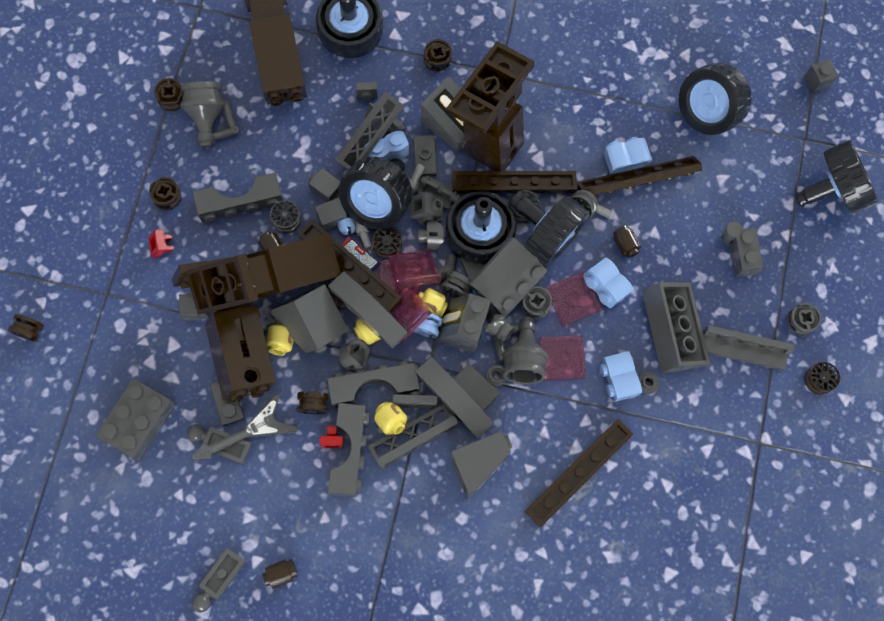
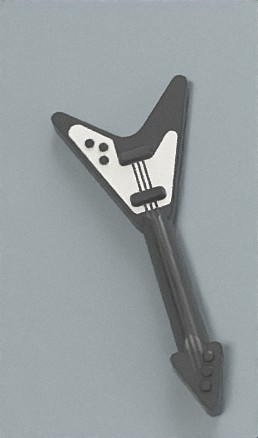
(261, 425)

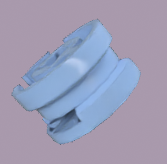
(429, 326)

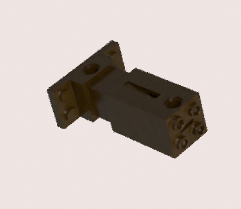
(276, 52)
(490, 109)
(262, 273)
(235, 345)

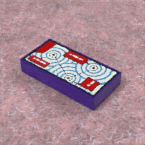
(360, 253)

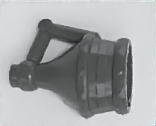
(203, 104)
(525, 358)

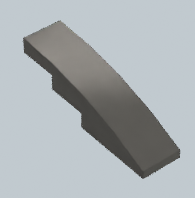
(368, 310)
(454, 397)

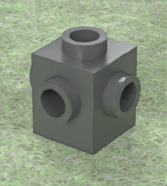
(426, 207)

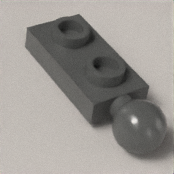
(236, 452)
(218, 579)

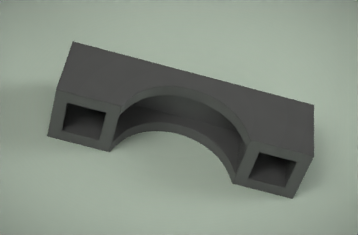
(213, 205)
(399, 378)
(345, 478)

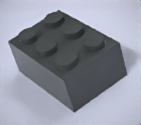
(136, 420)

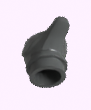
(498, 326)

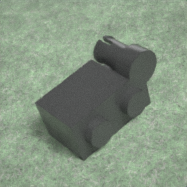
(744, 249)

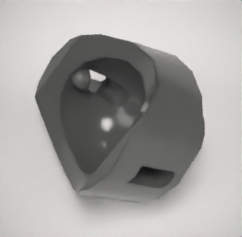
(433, 242)
(352, 357)

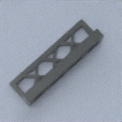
(370, 130)
(747, 347)
(417, 442)

